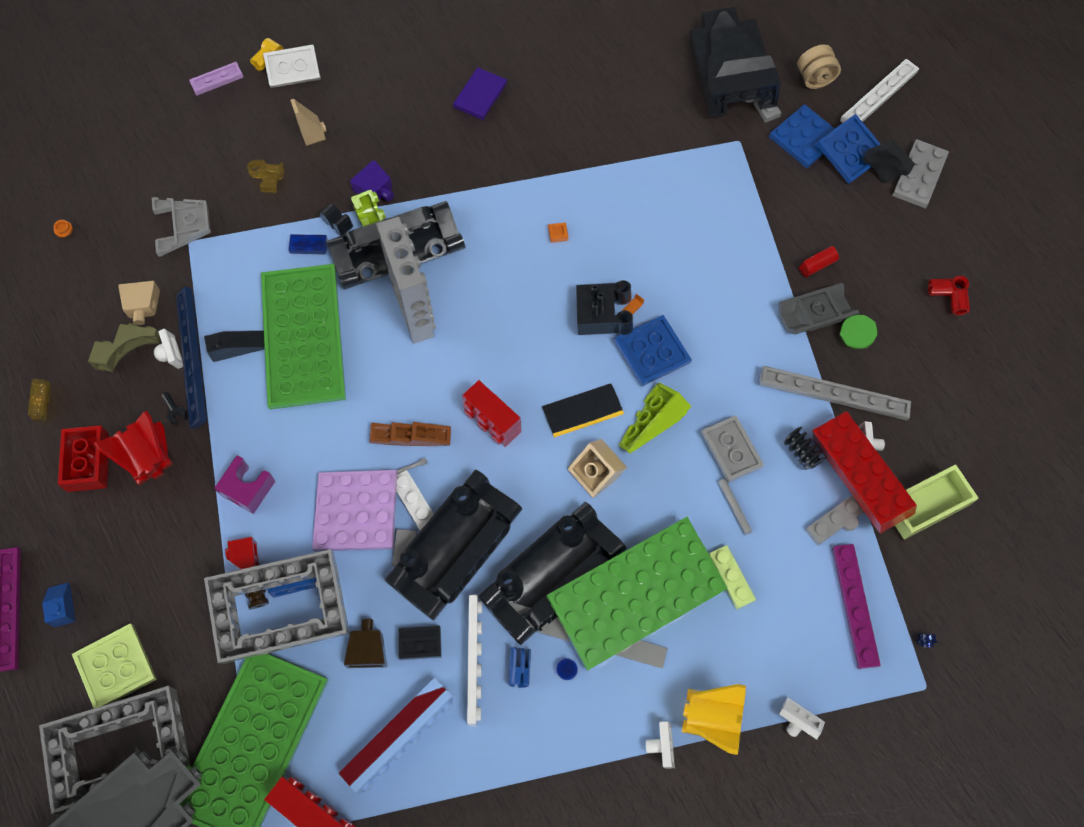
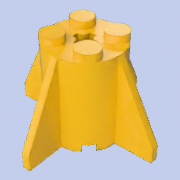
(716, 715)

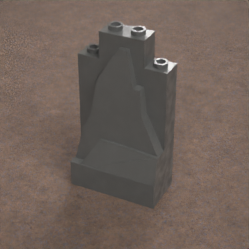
(139, 795)

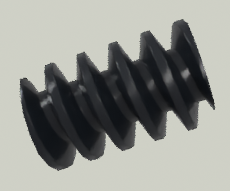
(803, 449)

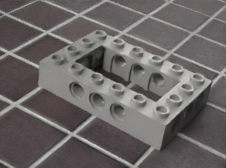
(406, 279)
(224, 617)
(60, 735)

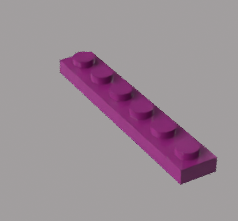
(856, 607)
(9, 608)

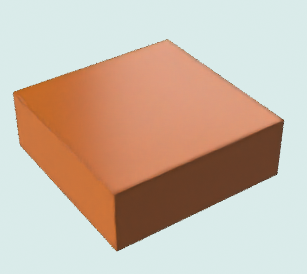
(558, 232)

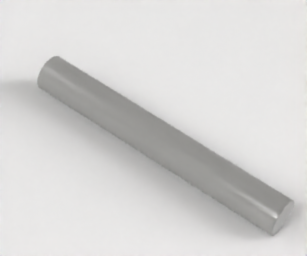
(735, 506)

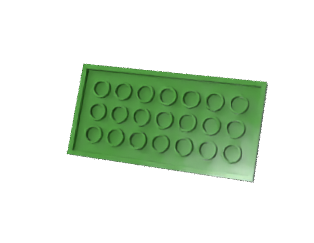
(302, 337)
(636, 593)
(253, 741)

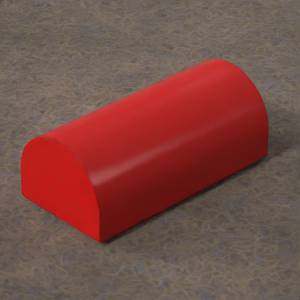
(819, 261)

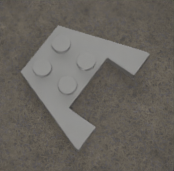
(189, 222)

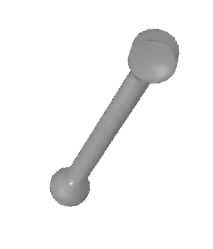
(422, 462)

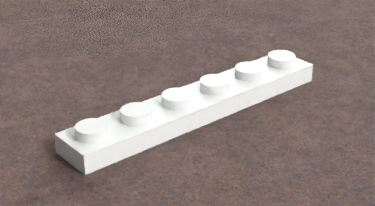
(882, 91)
(474, 668)

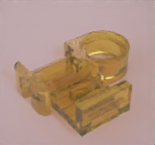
(268, 173)

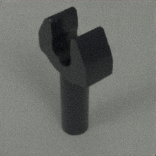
(174, 410)

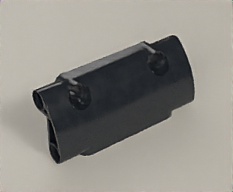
(363, 247)
(453, 545)
(546, 566)

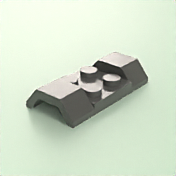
(815, 310)

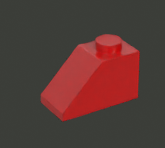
(242, 553)

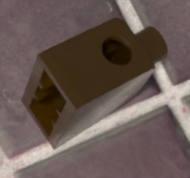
(366, 647)

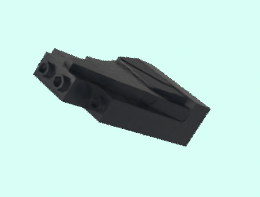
(732, 62)

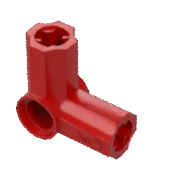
(958, 296)

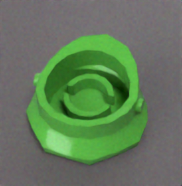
(858, 331)

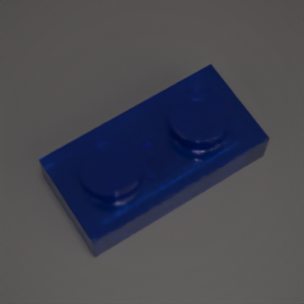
(307, 244)

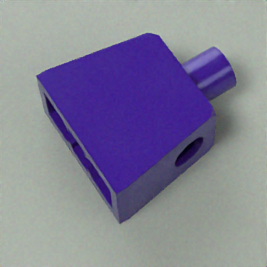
(373, 179)

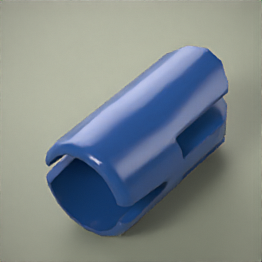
(519, 667)

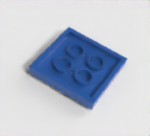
(800, 134)
(847, 146)
(653, 350)

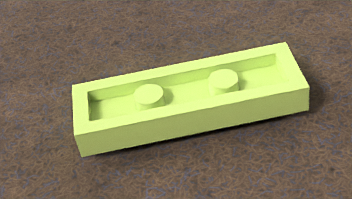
(730, 572)

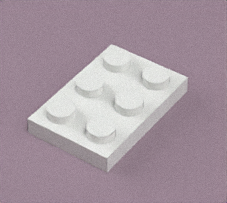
(291, 66)

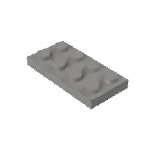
(921, 181)

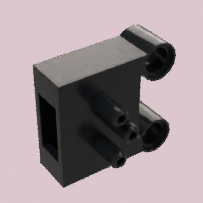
(597, 308)

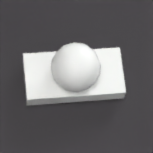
(168, 350)

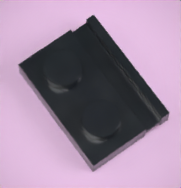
(420, 643)

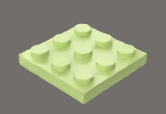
(114, 666)

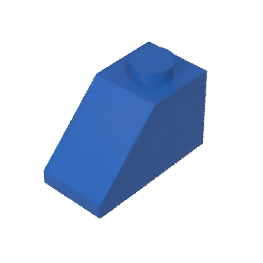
(58, 605)

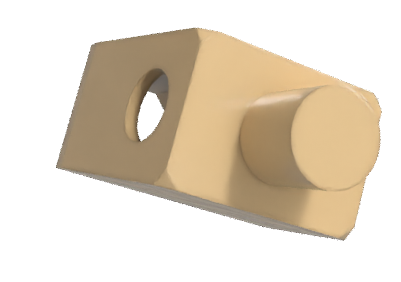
(139, 300)

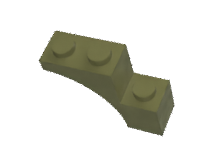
(107, 354)

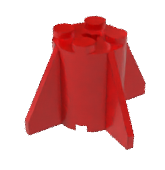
(139, 449)

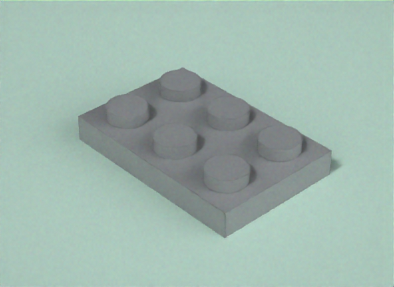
(732, 449)

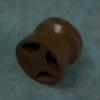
(257, 599)

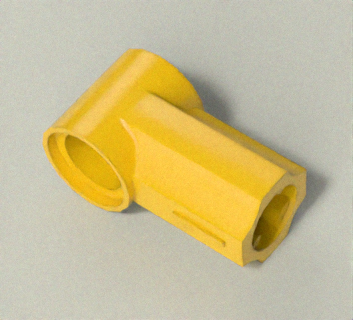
(268, 45)

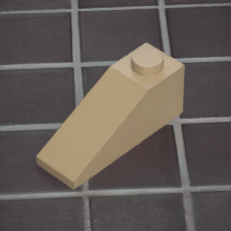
(309, 124)

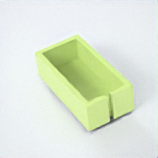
(936, 500)

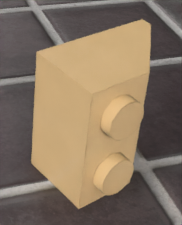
(597, 467)

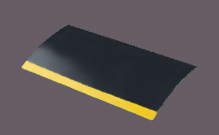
(583, 410)

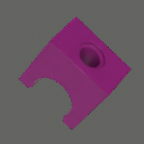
(240, 493)

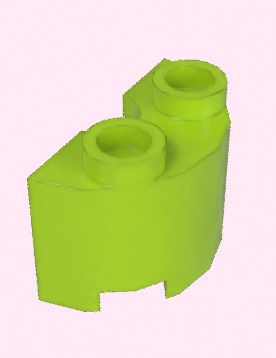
(366, 208)

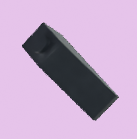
(233, 343)

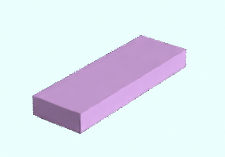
(216, 78)

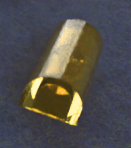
(39, 400)

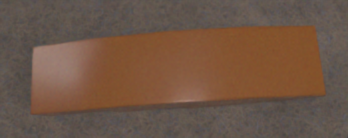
(410, 434)

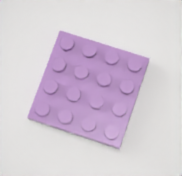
(355, 510)

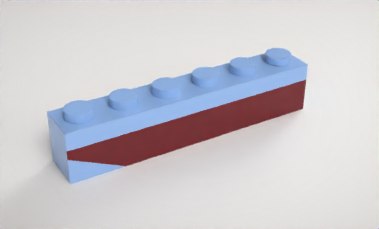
(395, 736)

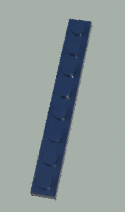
(190, 358)

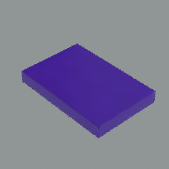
(480, 93)

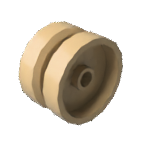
(818, 66)

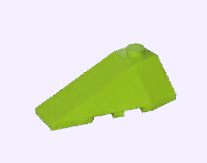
(661, 411)

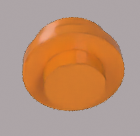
(62, 228)

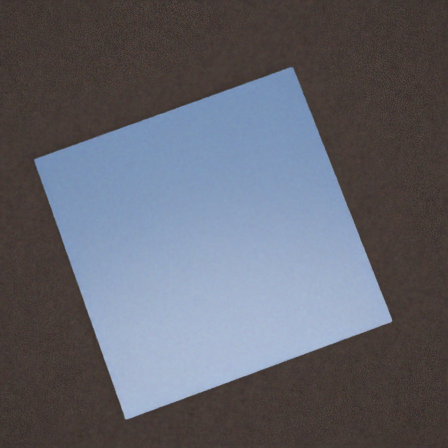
(506, 314)

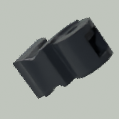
(334, 218)

